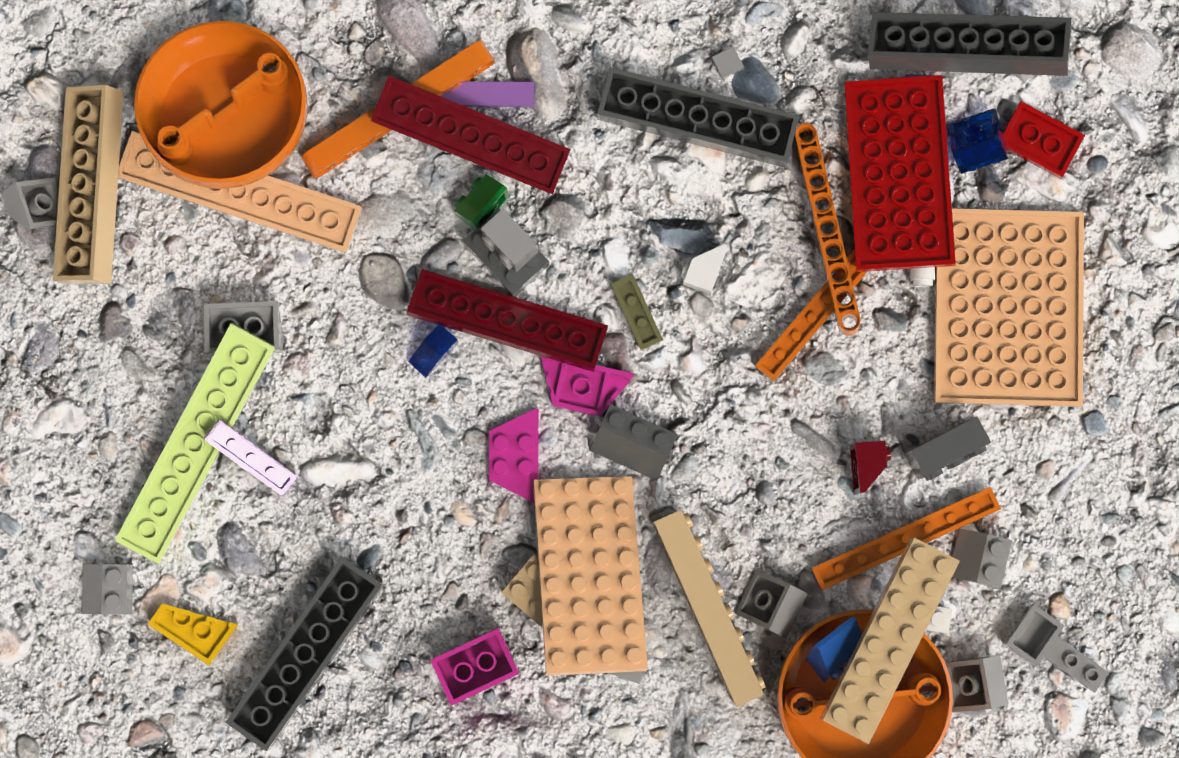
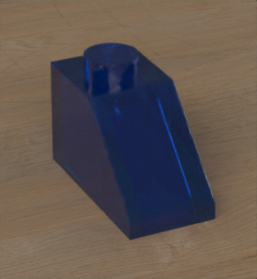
(433, 350)

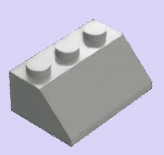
(258, 318)

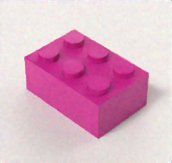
(475, 666)

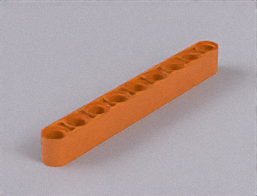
(363, 132)
(824, 217)

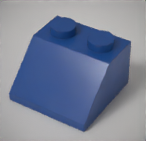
(835, 650)

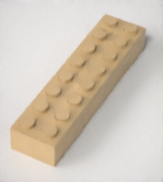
(88, 185)
(708, 608)
(889, 640)

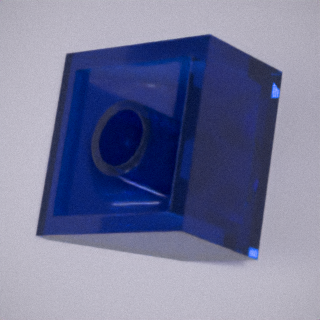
(977, 141)

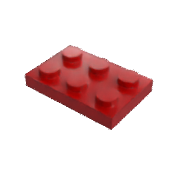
(1041, 139)

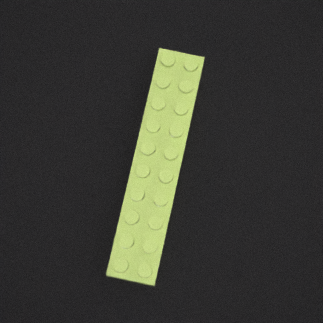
(186, 454)

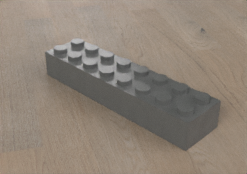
(970, 43)
(697, 117)
(305, 653)

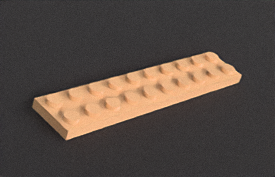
(264, 202)

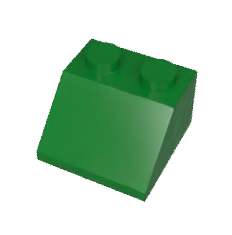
(481, 202)

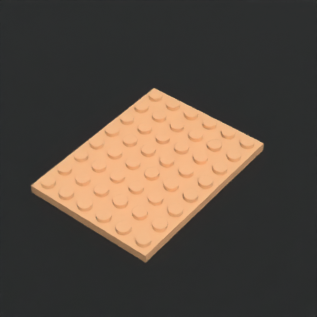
(1011, 310)

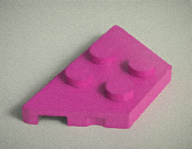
(583, 389)
(515, 454)

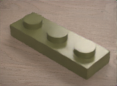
(636, 312)

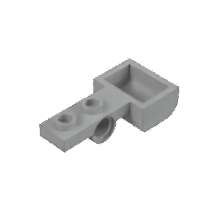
(1038, 638)

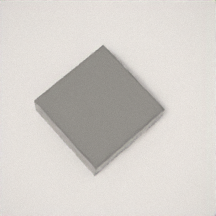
(727, 63)

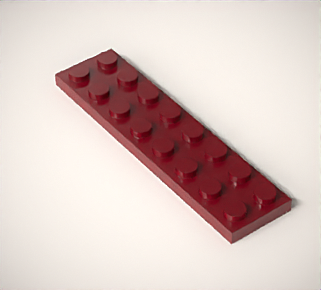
(470, 135)
(507, 320)

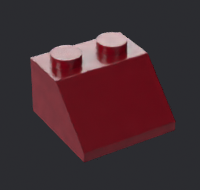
(867, 463)

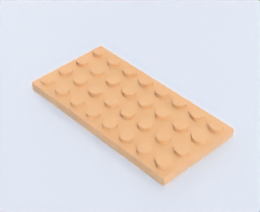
(589, 576)

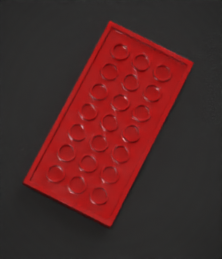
(899, 173)

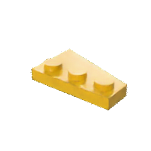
(193, 632)

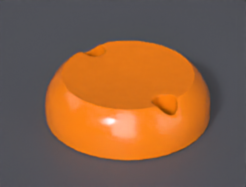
(221, 104)
(910, 726)

